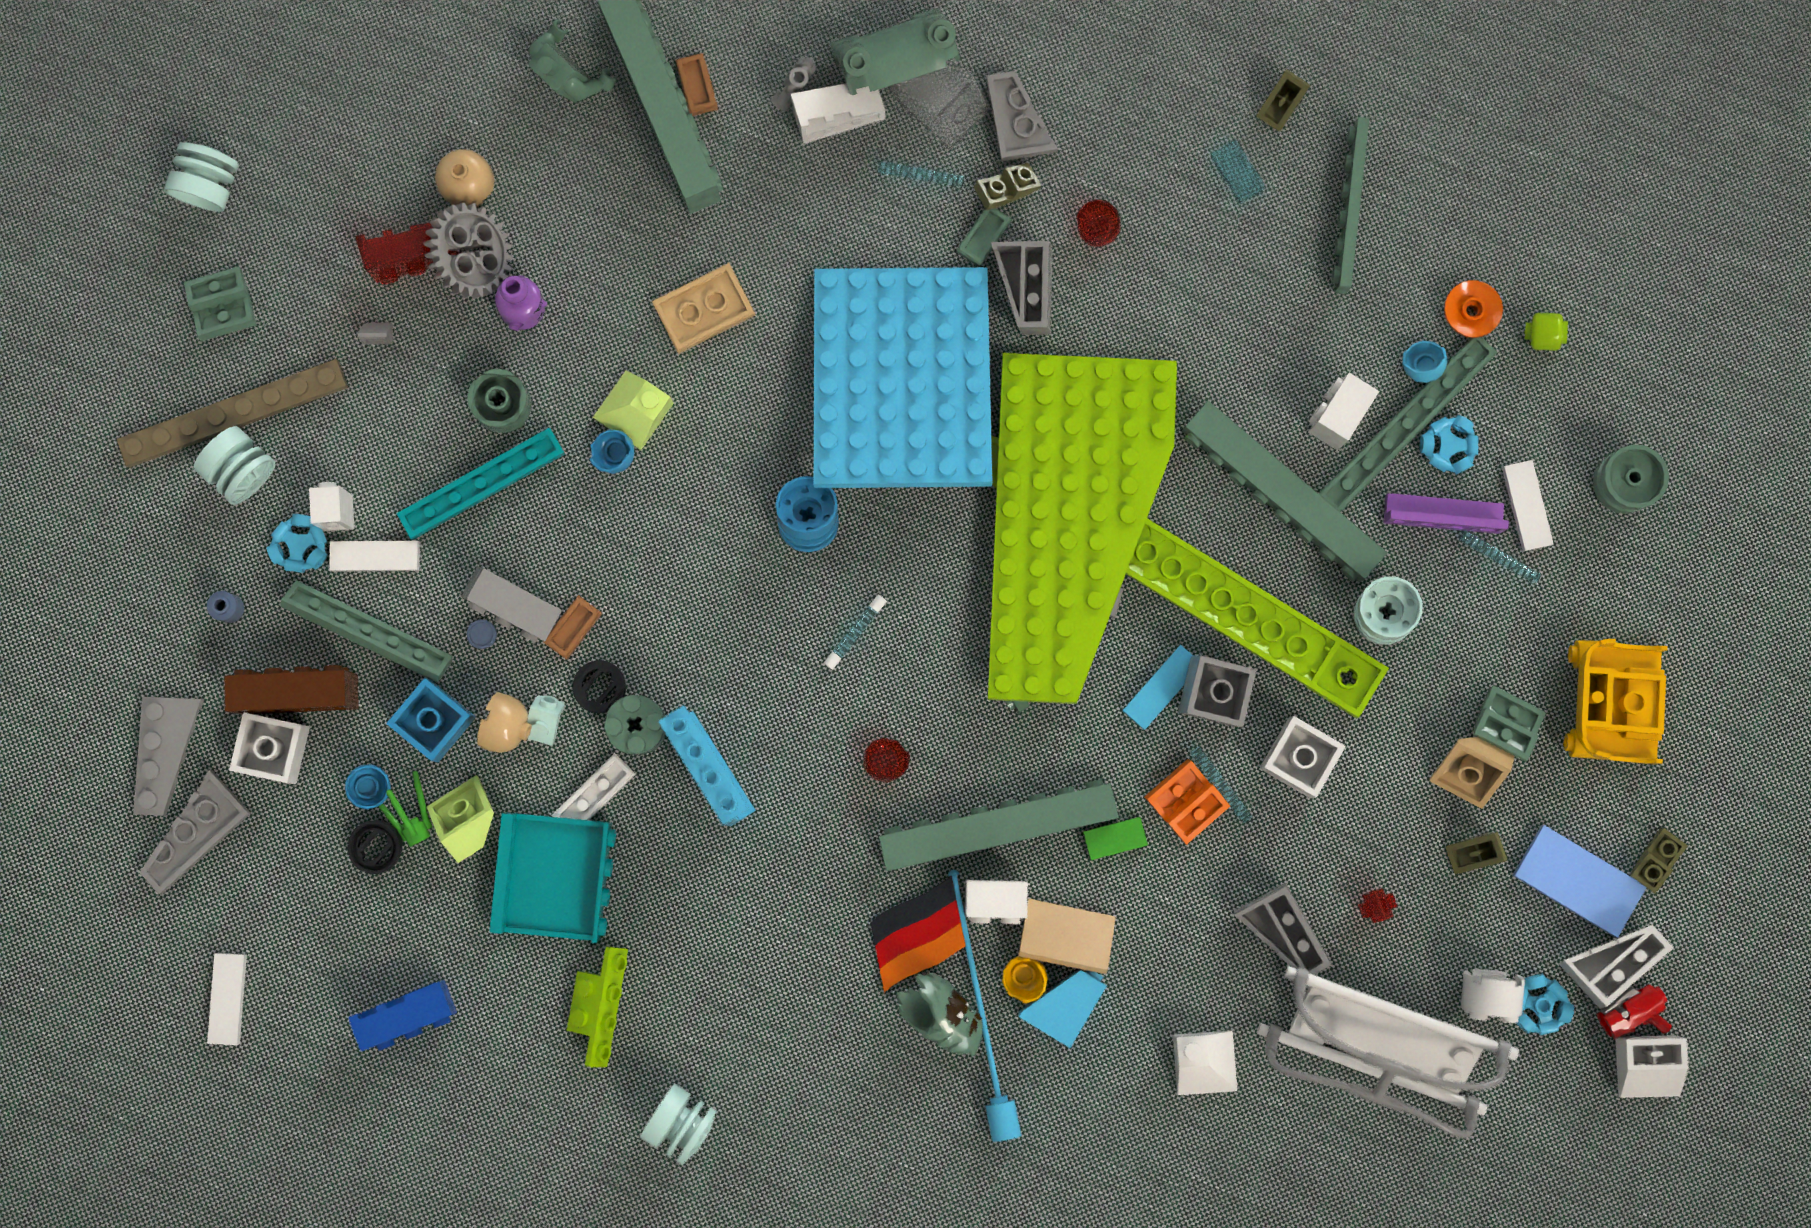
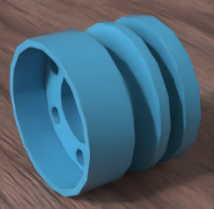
(798, 503)

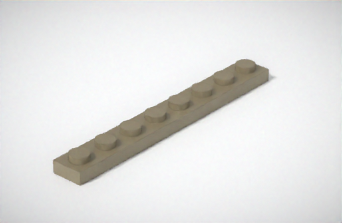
(231, 412)

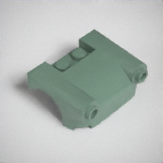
(896, 52)

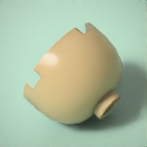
(464, 177)
(504, 724)

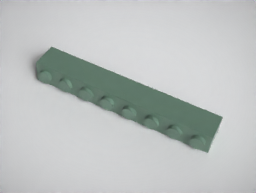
(1284, 492)
(999, 826)

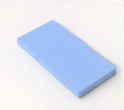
(1579, 881)

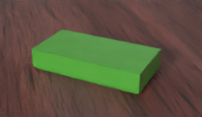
(1115, 838)

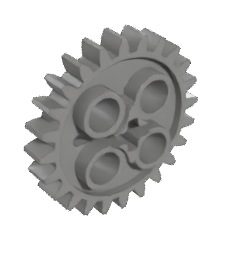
(464, 223)

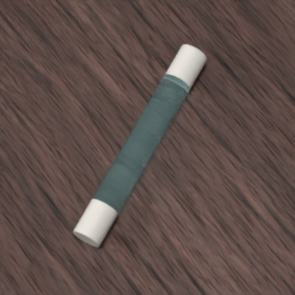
(855, 631)

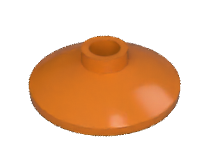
(1481, 298)

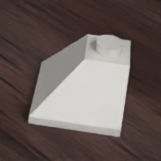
(1205, 1062)

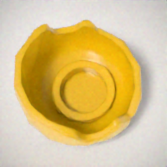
(1024, 979)

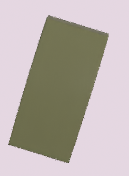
(1008, 187)
(1657, 860)

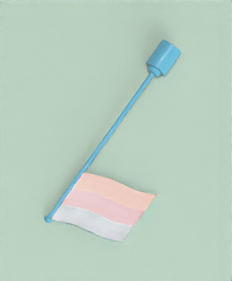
(923, 935)

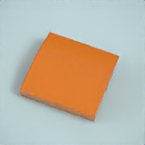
(1187, 801)

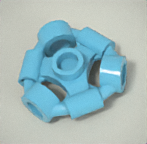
(1450, 444)
(298, 545)
(1543, 1006)

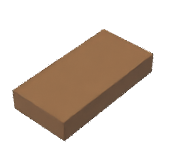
(696, 84)
(572, 627)

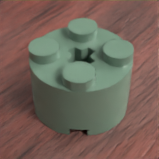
(488, 389)
(619, 728)

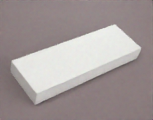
(1527, 505)
(374, 556)
(597, 790)
(227, 999)

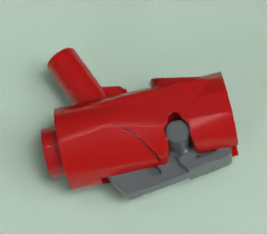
(1633, 1009)

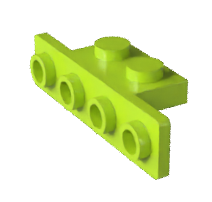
(596, 1005)

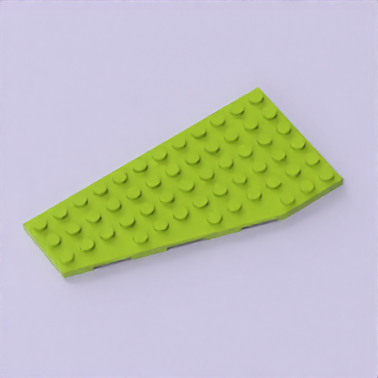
(1072, 496)

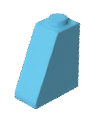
(1065, 1006)

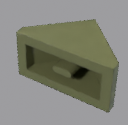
(1283, 100)
(1476, 852)

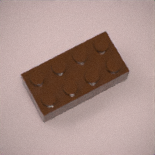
(291, 691)

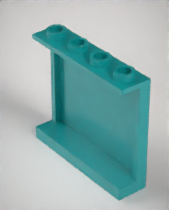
(552, 876)

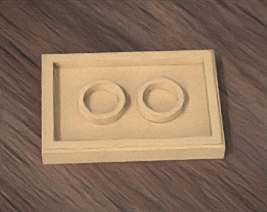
(703, 308)
(1067, 936)

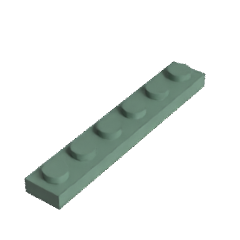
(1349, 217)
(366, 631)

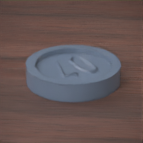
(481, 634)

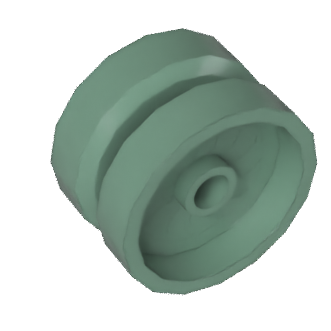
(1647, 475)

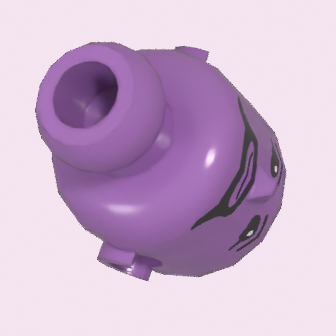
(520, 303)

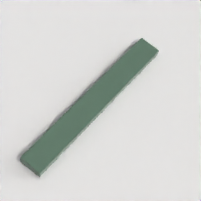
(1407, 423)

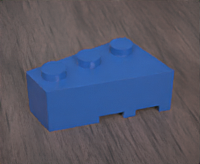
(403, 1017)

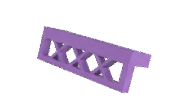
(1444, 513)

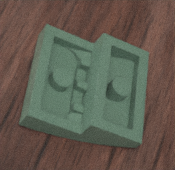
(220, 303)
(1509, 723)

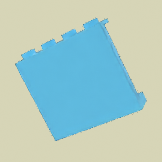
(707, 766)

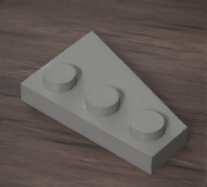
(1016, 122)

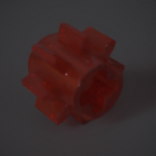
(1377, 905)

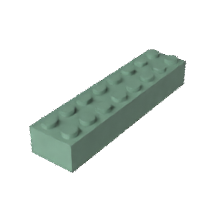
(663, 102)

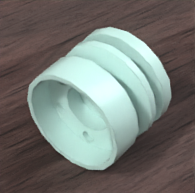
(202, 172)
(234, 465)
(1402, 602)
(678, 1124)

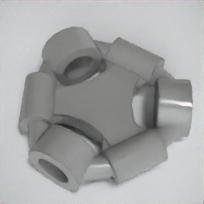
(802, 70)

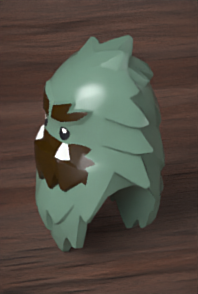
(941, 1015)

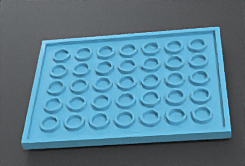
(901, 378)

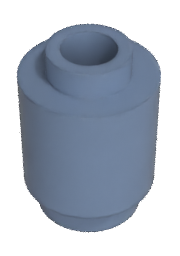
(233, 610)

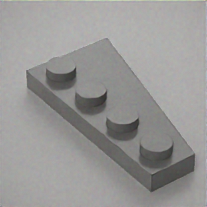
(161, 750)
(202, 824)

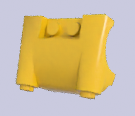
(1617, 701)

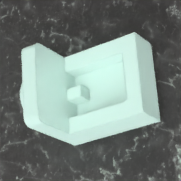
(544, 718)

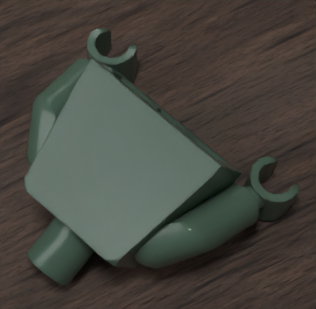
(561, 71)

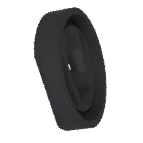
(601, 667)
(356, 850)

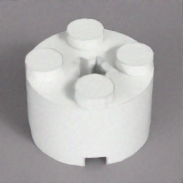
(1492, 994)

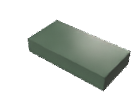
(987, 229)

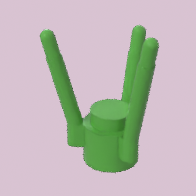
(411, 830)

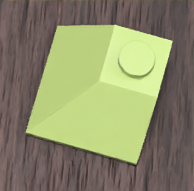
(634, 408)
(462, 818)

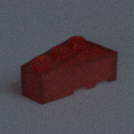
(396, 254)

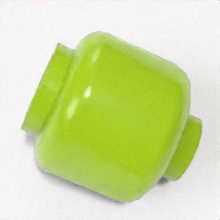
(1547, 331)

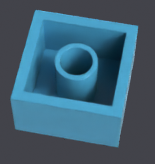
(431, 720)

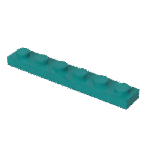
(480, 483)

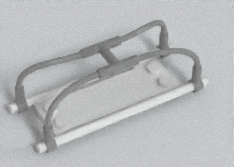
(1386, 1044)

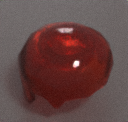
(1098, 223)
(886, 760)

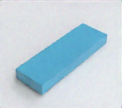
(1159, 689)

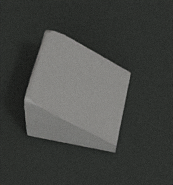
(376, 333)

